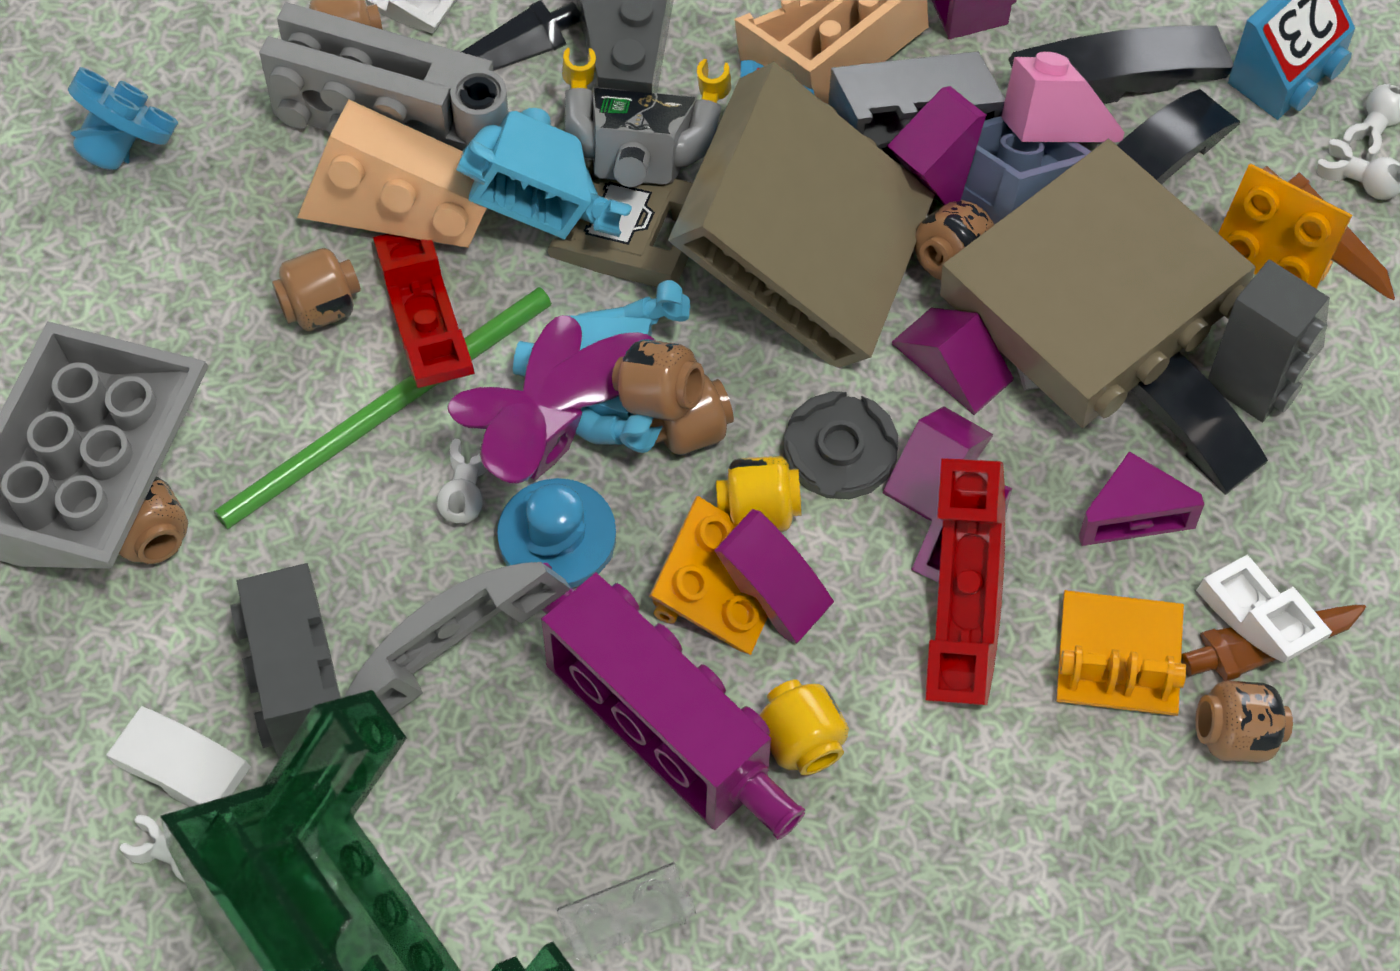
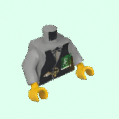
(641, 133)

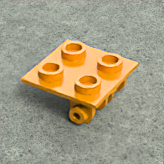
(1283, 225)
(699, 586)
(1121, 653)

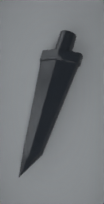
(526, 35)

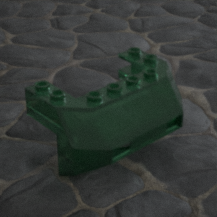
(293, 874)

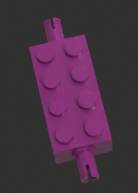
(664, 705)

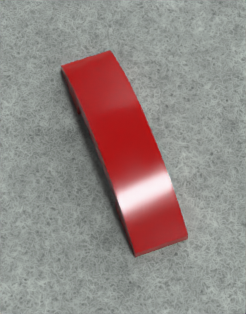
(422, 310)
(969, 581)

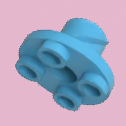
(115, 120)
(560, 526)

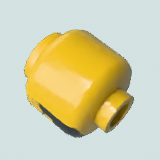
(761, 485)
(804, 727)

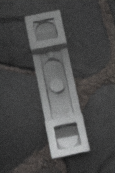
(447, 619)

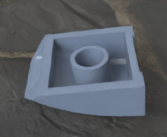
(1013, 171)

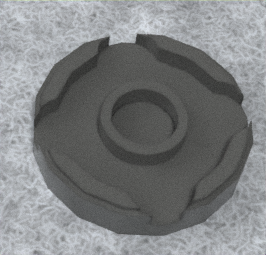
(839, 464)

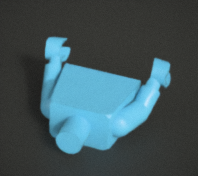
(536, 176)
(609, 421)

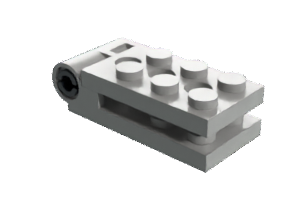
(414, 82)

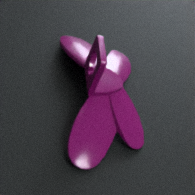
(556, 386)

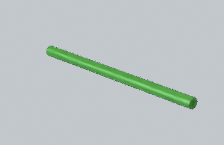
(371, 416)

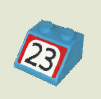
(1289, 50)

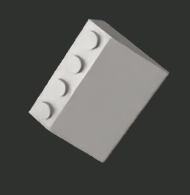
(85, 444)

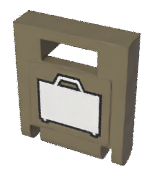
(633, 252)

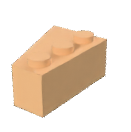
(825, 34)
(391, 181)

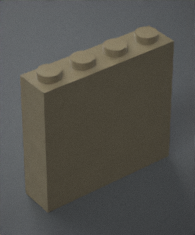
(802, 216)
(1097, 282)

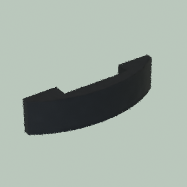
(1178, 133)
(1204, 422)

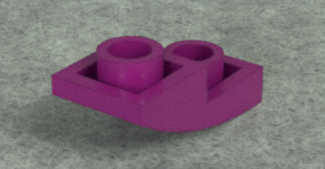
(776, 574)

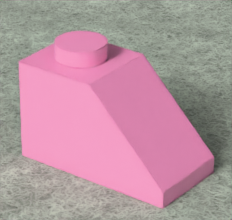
(1055, 103)

